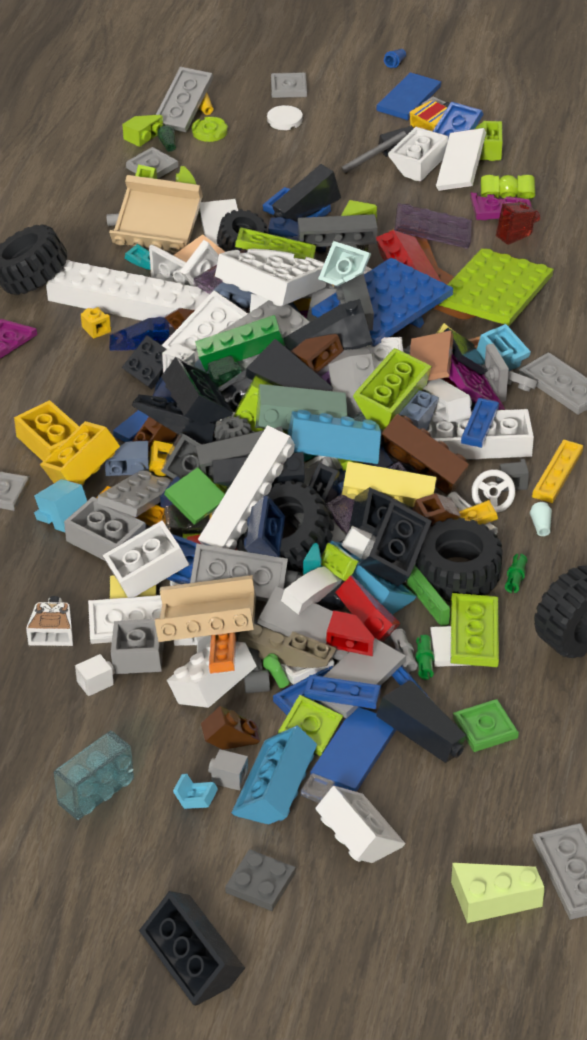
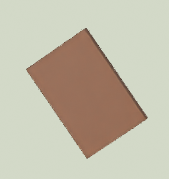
(434, 351)

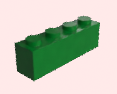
(240, 341)

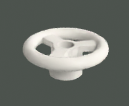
(508, 482)

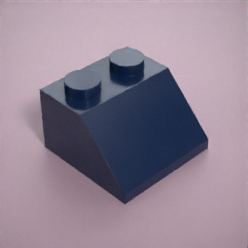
(265, 528)

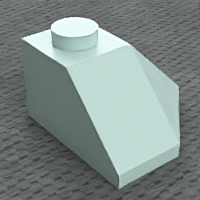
(343, 264)

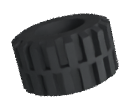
(231, 225)

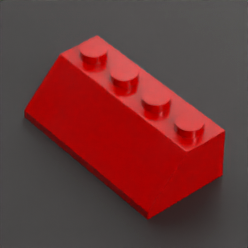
(405, 250)

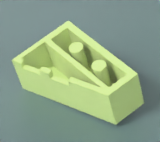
(496, 889)

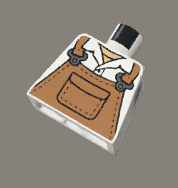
(50, 624)

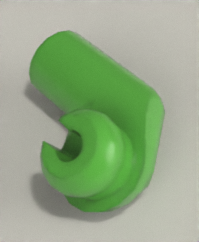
(272, 664)

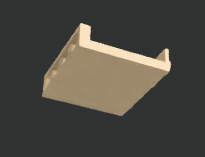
(157, 213)
(206, 608)

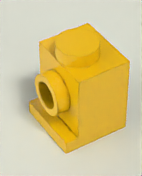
(93, 317)
(157, 459)

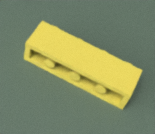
(394, 483)

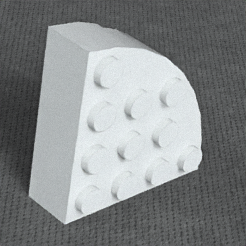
(271, 274)

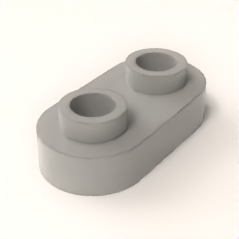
(524, 382)

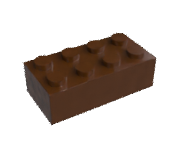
(424, 453)

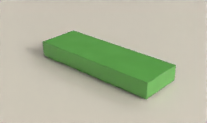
(429, 597)

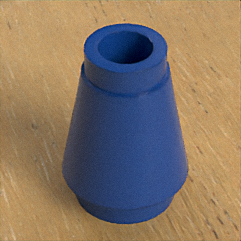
(394, 58)

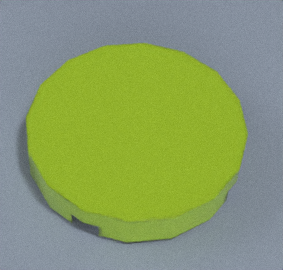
(209, 129)

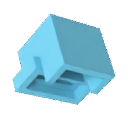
(507, 344)
(59, 502)

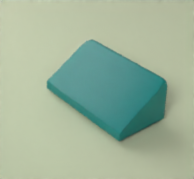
(312, 560)

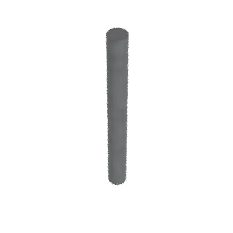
(373, 152)

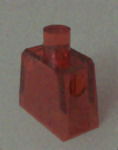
(516, 222)

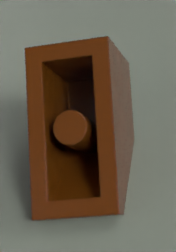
(318, 351)

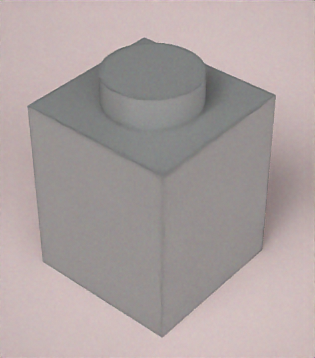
(229, 769)

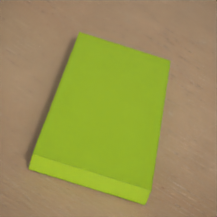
(253, 239)
(474, 630)

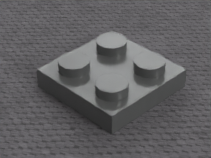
(260, 880)

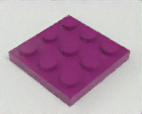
(472, 383)

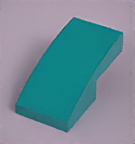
(139, 256)

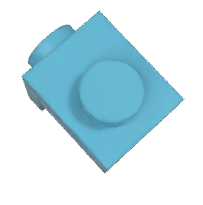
(194, 794)

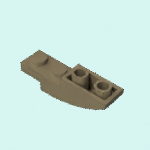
(292, 650)

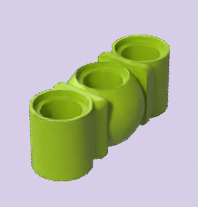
(508, 186)

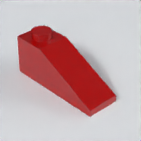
(367, 608)

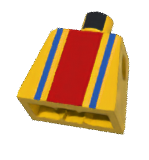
(427, 115)

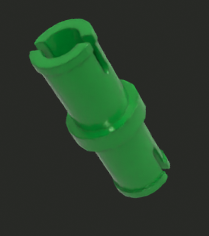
(516, 573)
(424, 657)

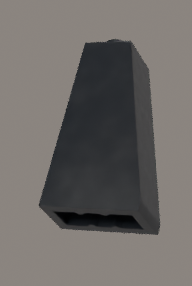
(308, 195)
(284, 369)
(422, 721)

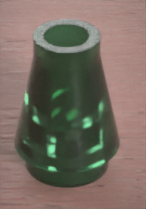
(167, 137)

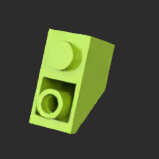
(142, 128)

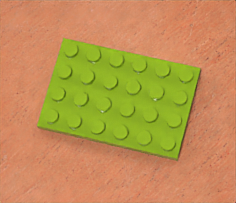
(496, 286)

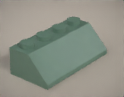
(278, 402)

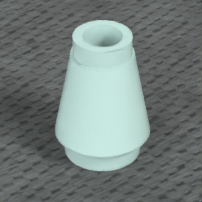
(541, 517)

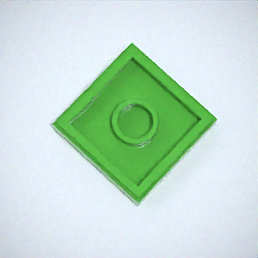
(195, 495)
(485, 725)

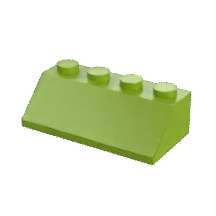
(391, 387)

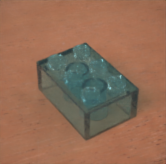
(94, 775)

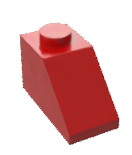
(349, 634)

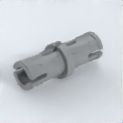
(404, 647)

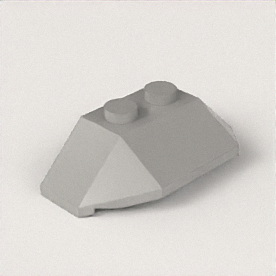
(348, 374)

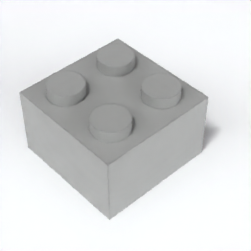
(136, 647)

